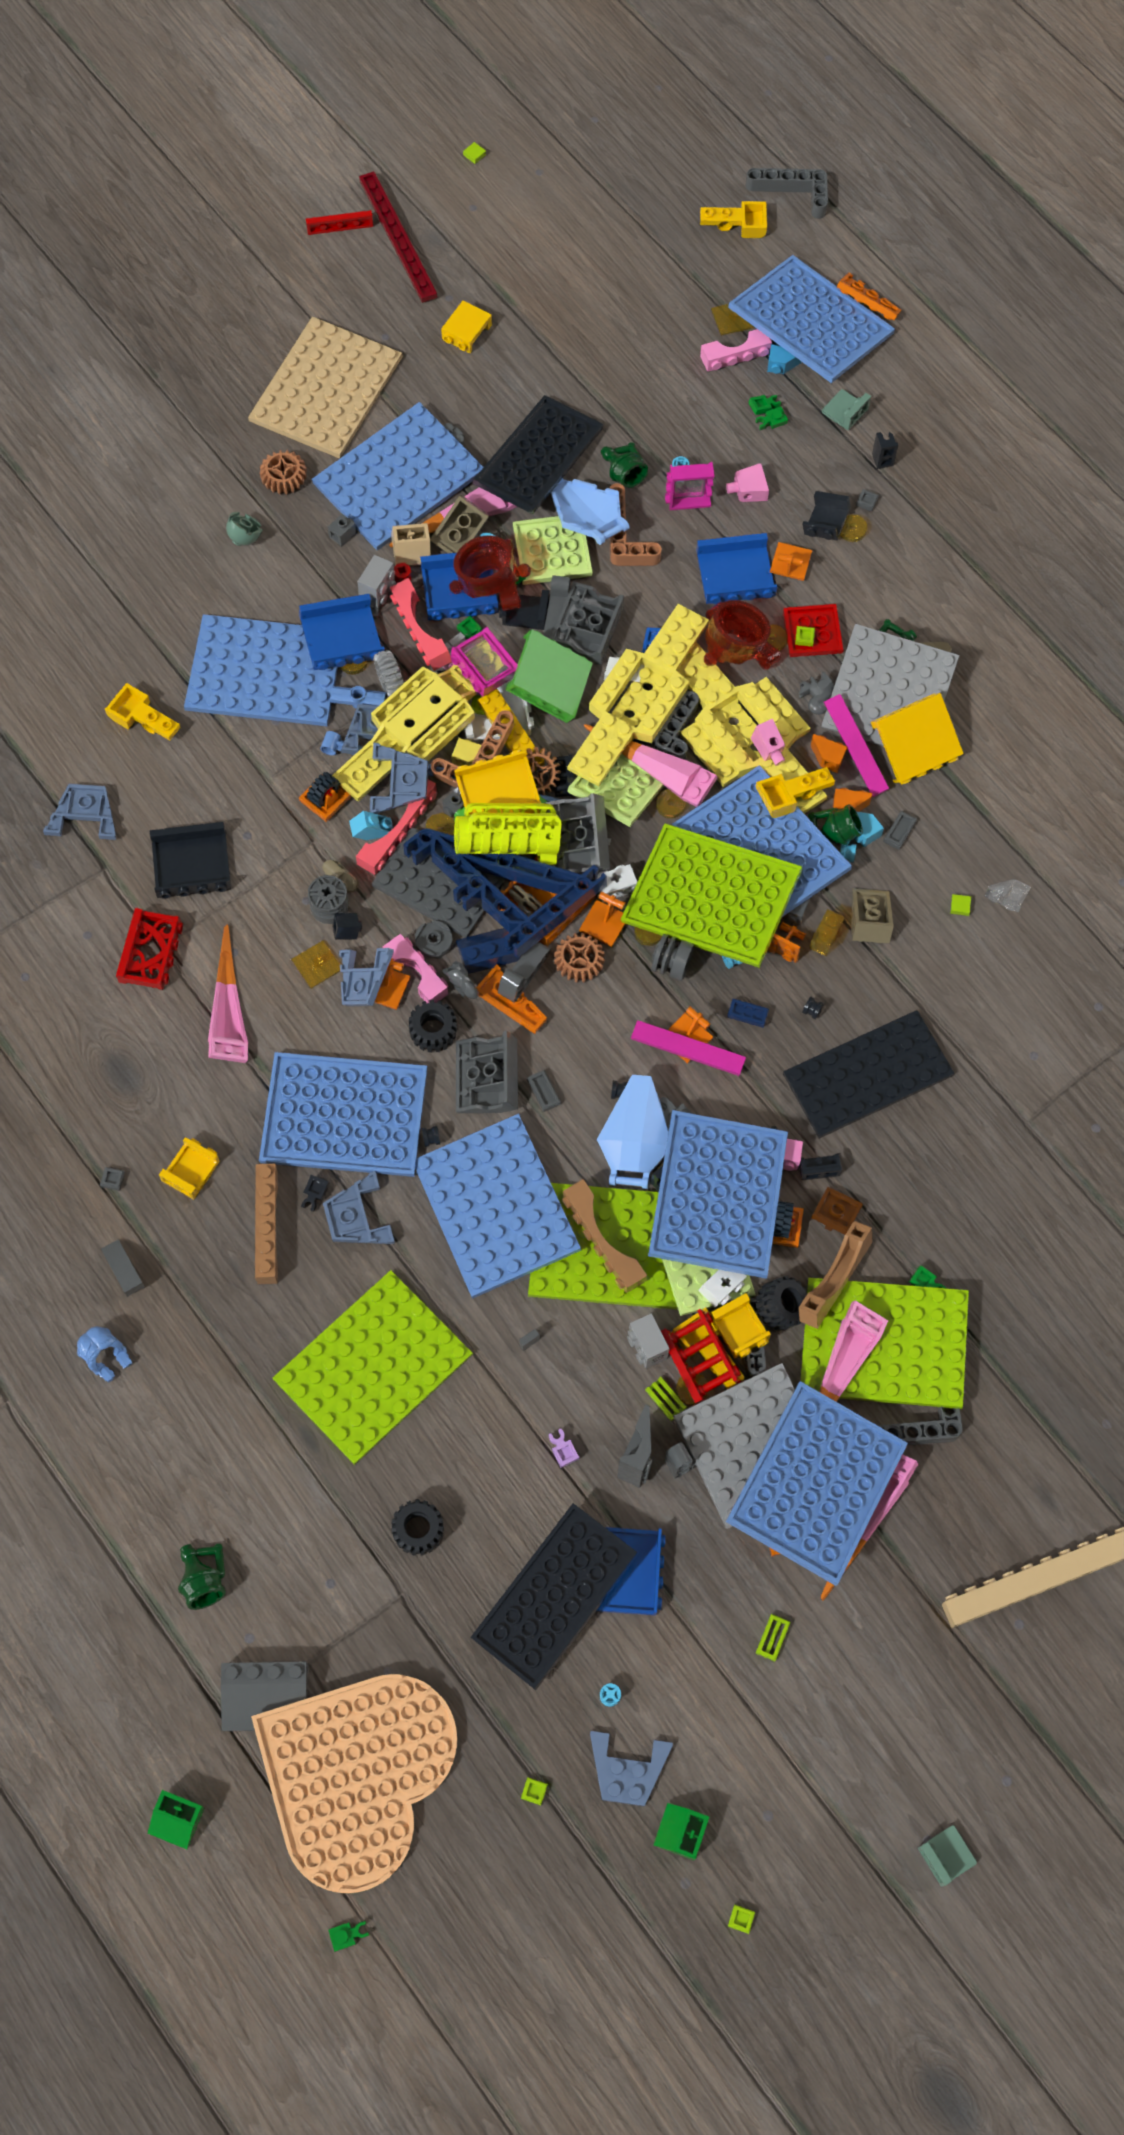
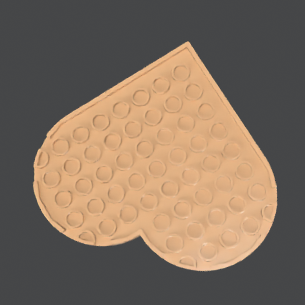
(349, 1772)

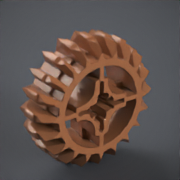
(272, 473)
(539, 779)
(588, 968)

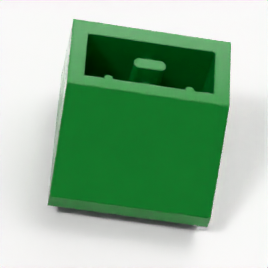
(175, 1819)
(681, 1831)

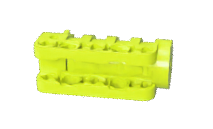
(508, 831)

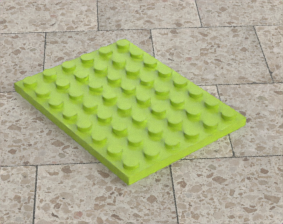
(712, 894)
(627, 1225)
(917, 1355)
(372, 1367)

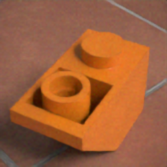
(828, 753)
(858, 799)

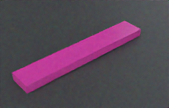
(856, 745)
(688, 1048)

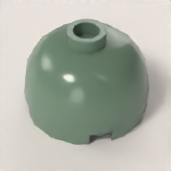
(243, 529)

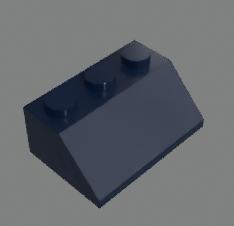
(485, 951)

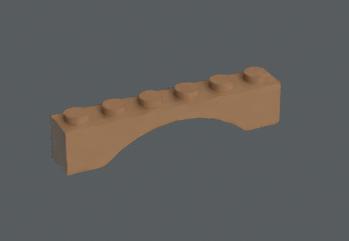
(265, 1224)
(626, 1269)
(821, 1299)

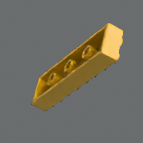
(518, 739)

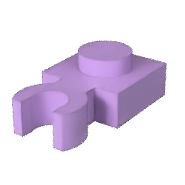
(564, 1451)

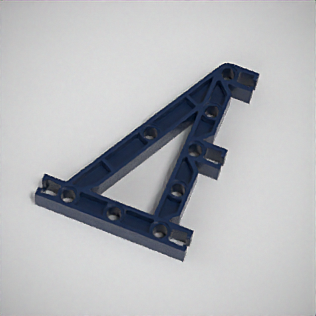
(518, 869)

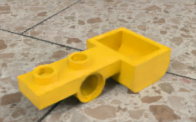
(751, 218)
(132, 706)
(781, 794)
(707, 1352)

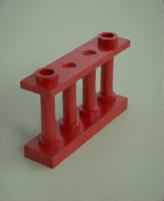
(690, 1373)

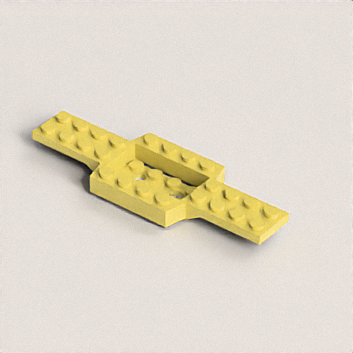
(411, 702)
(650, 707)

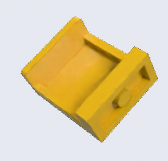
(465, 326)
(190, 1168)
(740, 1326)

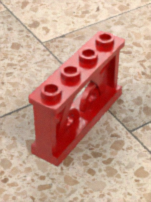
(140, 927)

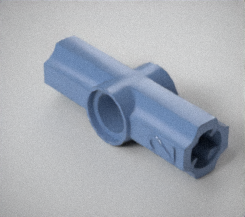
(348, 696)

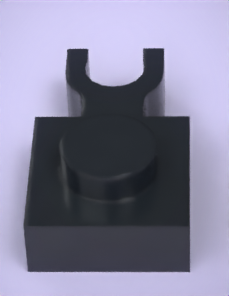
(315, 1189)

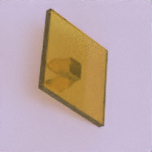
(728, 320)
(316, 964)

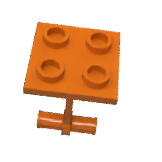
(791, 561)
(604, 920)
(783, 946)
(392, 986)
(691, 1027)

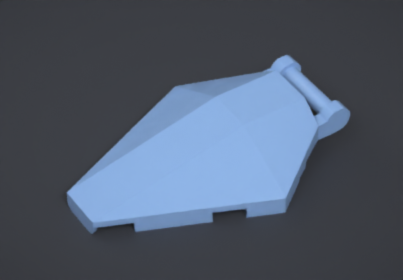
(588, 509)
(635, 1133)

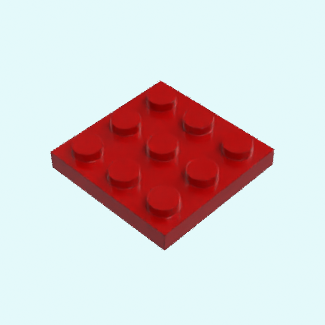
(827, 629)

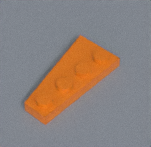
(869, 297)
(521, 1011)

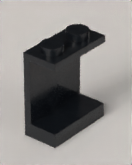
(828, 516)
(531, 613)

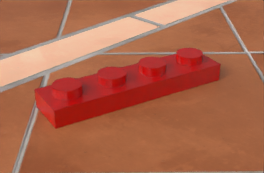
(339, 222)

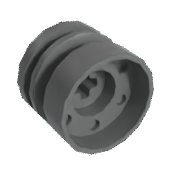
(326, 897)
(672, 957)

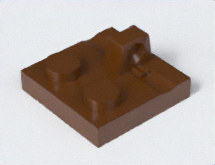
(836, 1211)

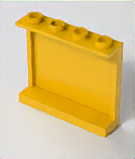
(918, 738)
(498, 781)

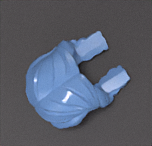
(93, 1342)

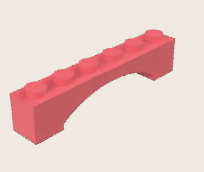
(435, 650)
(374, 855)

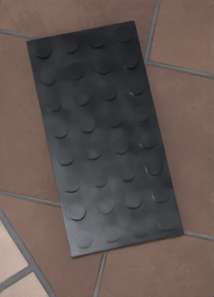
(538, 454)
(868, 1074)
(554, 1596)

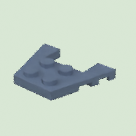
(360, 727)
(407, 782)
(83, 803)
(362, 984)
(347, 1215)
(626, 1779)

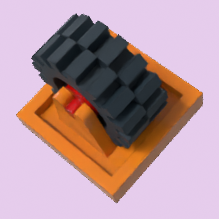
(325, 796)
(787, 1225)

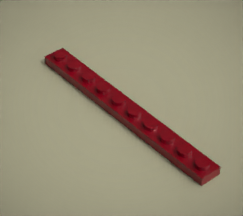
(398, 237)

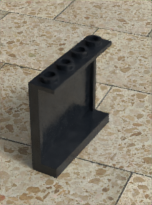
(190, 860)

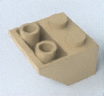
(410, 543)

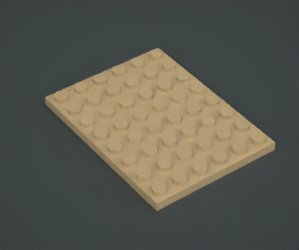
(325, 387)

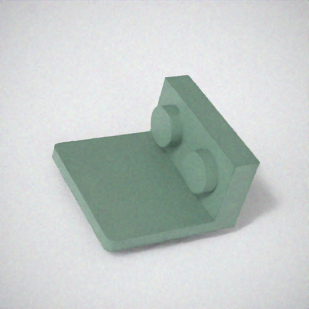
(846, 409)
(947, 1855)

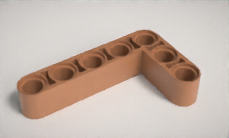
(647, 552)
(488, 744)

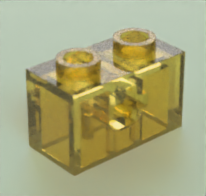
(826, 932)

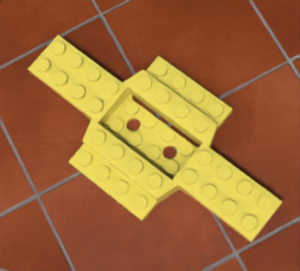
(727, 747)

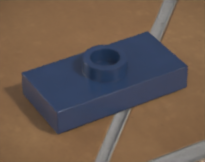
(748, 1013)

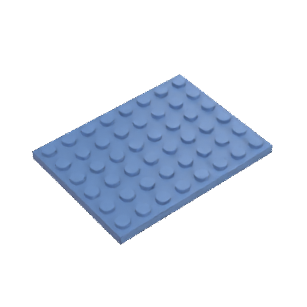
(811, 318)
(398, 475)
(257, 672)
(742, 819)
(343, 1114)
(718, 1194)
(496, 1206)
(817, 1483)

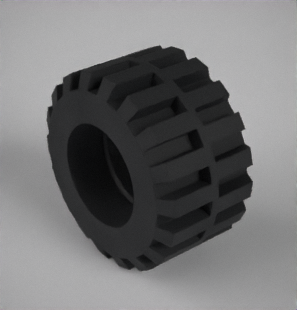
(429, 1012)
(771, 1306)
(413, 1510)

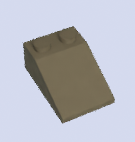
(459, 525)
(871, 916)

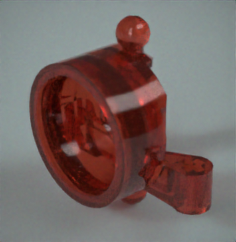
(486, 554)
(749, 625)

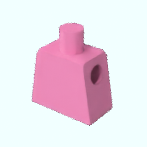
(749, 484)
(769, 742)

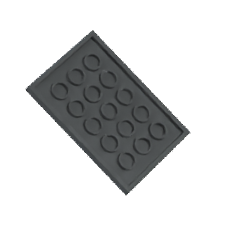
(429, 889)

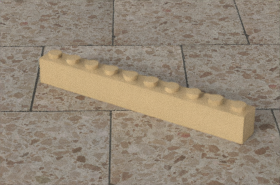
(1034, 1579)

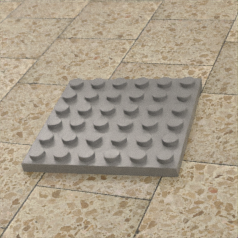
(887, 674)
(731, 1432)

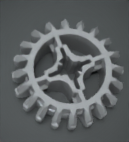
(388, 672)

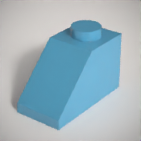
(781, 360)

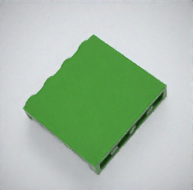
(550, 676)

